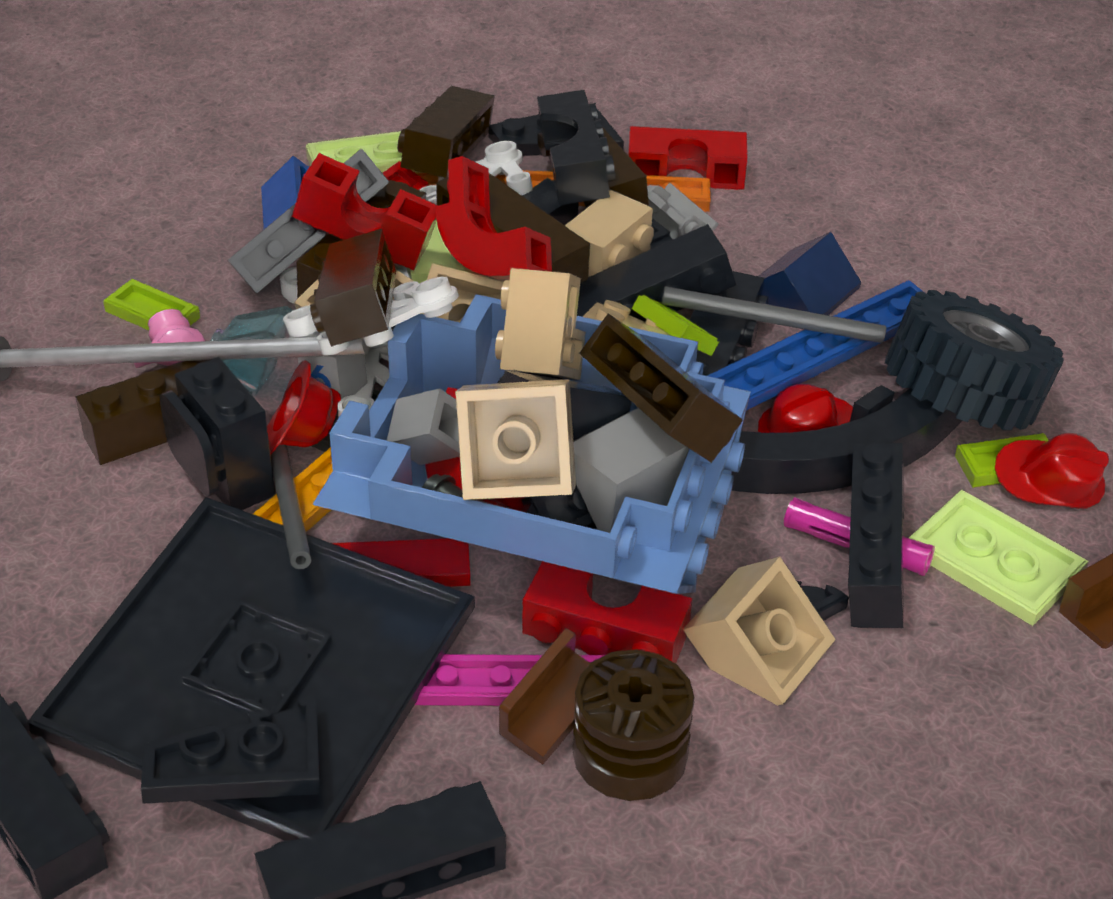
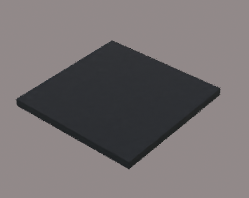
(239, 630)

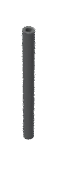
(773, 314)
(290, 508)

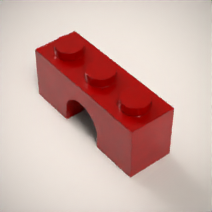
(712, 153)
(332, 203)
(563, 600)

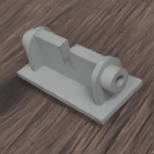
(676, 211)

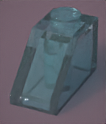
(254, 325)

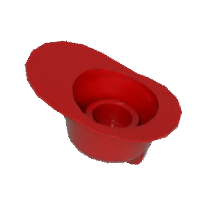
(804, 409)
(305, 411)
(1054, 471)

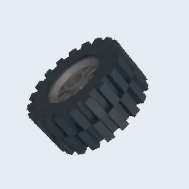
(973, 360)

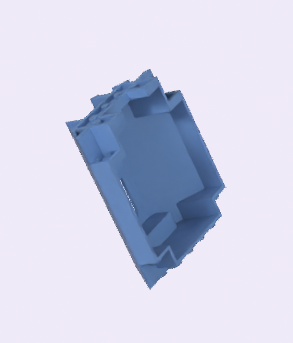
(648, 540)

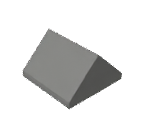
(626, 460)

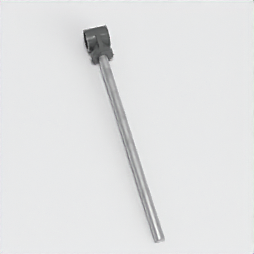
(165, 352)

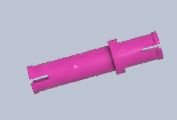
(836, 529)

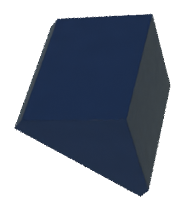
(811, 277)

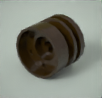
(632, 724)

